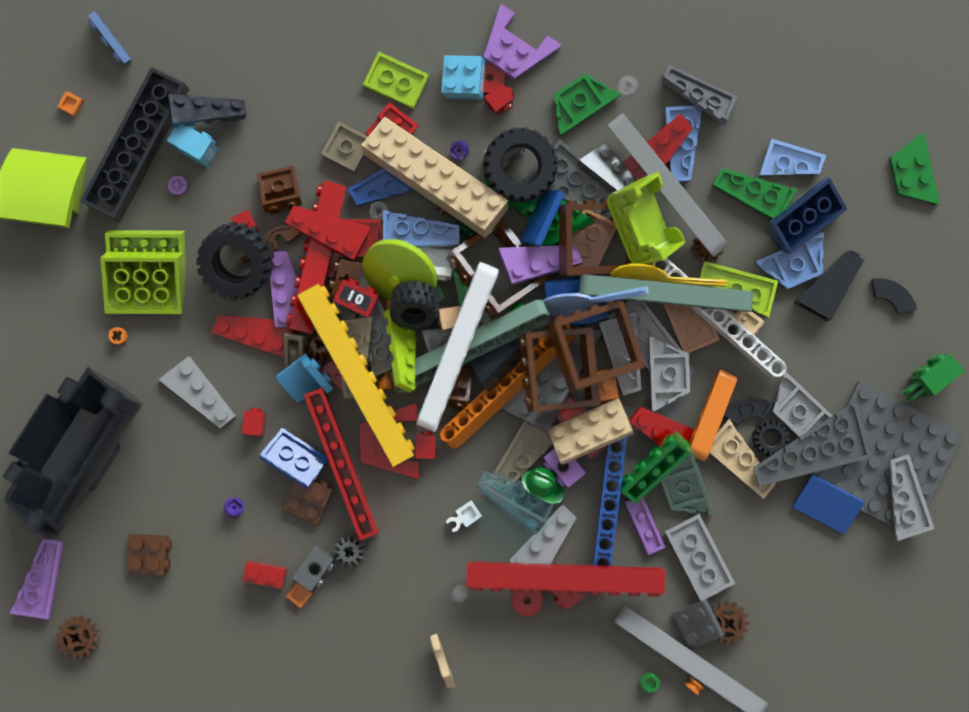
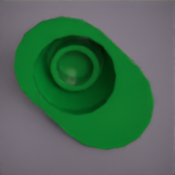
(543, 485)

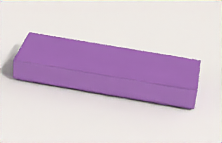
(645, 526)

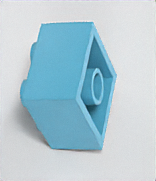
(463, 77)
(193, 144)

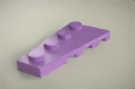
(533, 262)

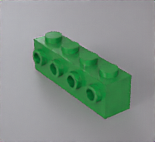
(655, 467)

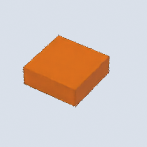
(70, 104)
(299, 595)

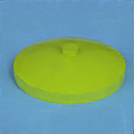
(395, 262)

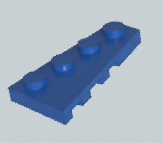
(378, 187)

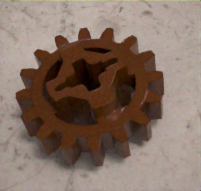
(733, 617)
(69, 633)

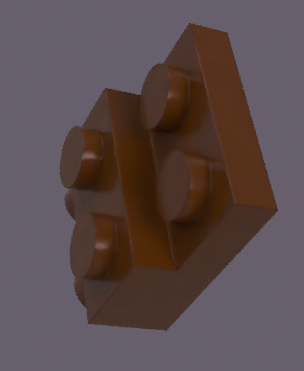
(279, 189)
(461, 391)
(309, 502)
(148, 554)

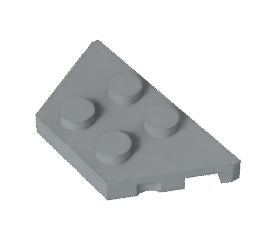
(667, 373)
(797, 407)

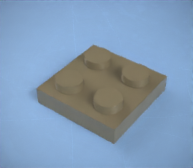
(345, 147)

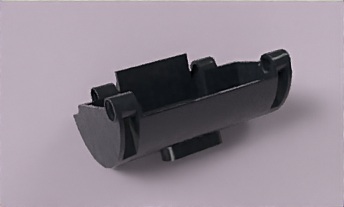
(67, 450)

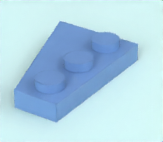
(108, 38)

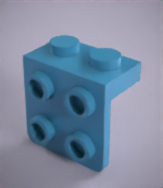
(303, 377)

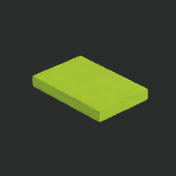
(396, 80)

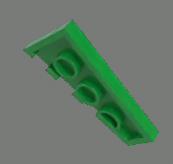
(757, 194)

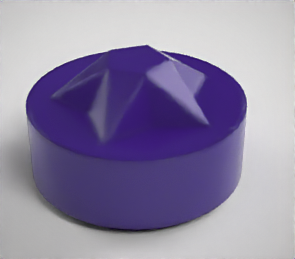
(459, 150)
(233, 507)

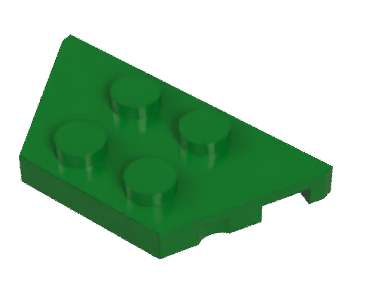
(580, 101)
(914, 172)
(579, 223)

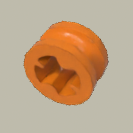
(111, 335)
(694, 686)

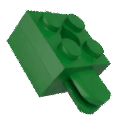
(933, 377)

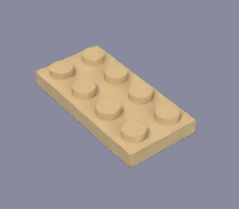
(590, 431)

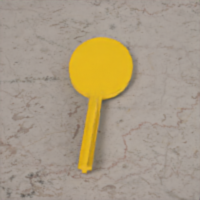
(653, 273)

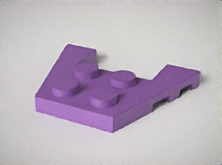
(509, 52)

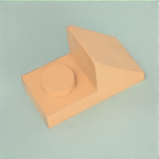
(448, 317)

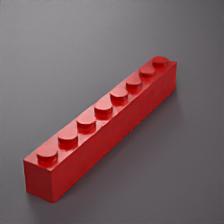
(315, 259)
(341, 463)

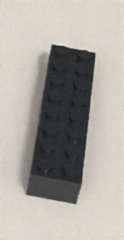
(133, 146)

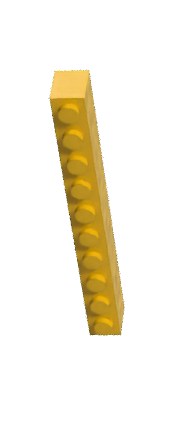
(356, 374)

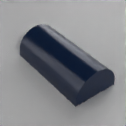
(806, 216)

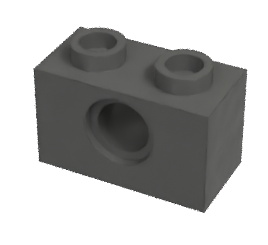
(306, 577)

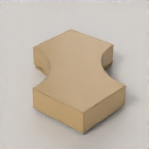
(440, 656)

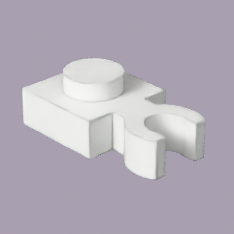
(466, 514)

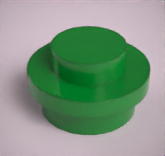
(649, 682)

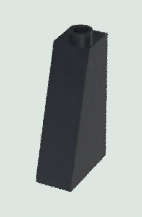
(829, 289)
(498, 362)

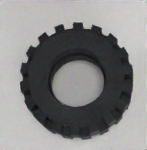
(414, 305)

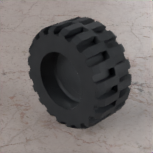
(546, 164)
(221, 279)

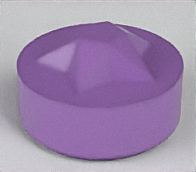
(178, 185)

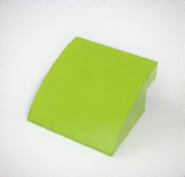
(41, 187)
(143, 272)

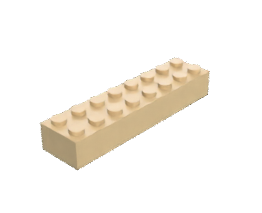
(435, 177)

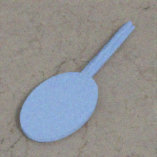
(566, 303)

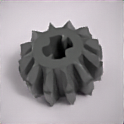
(343, 553)

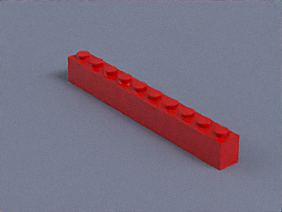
(566, 578)

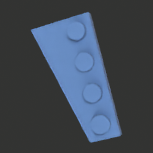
(683, 159)
(419, 231)

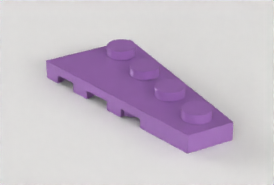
(282, 287)
(40, 583)

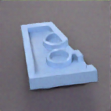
(790, 160)

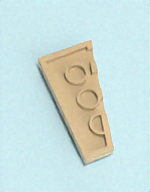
(737, 457)

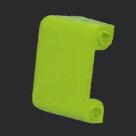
(642, 222)

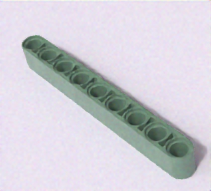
(670, 293)
(485, 339)

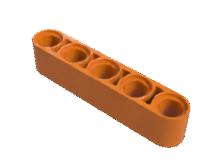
(712, 414)

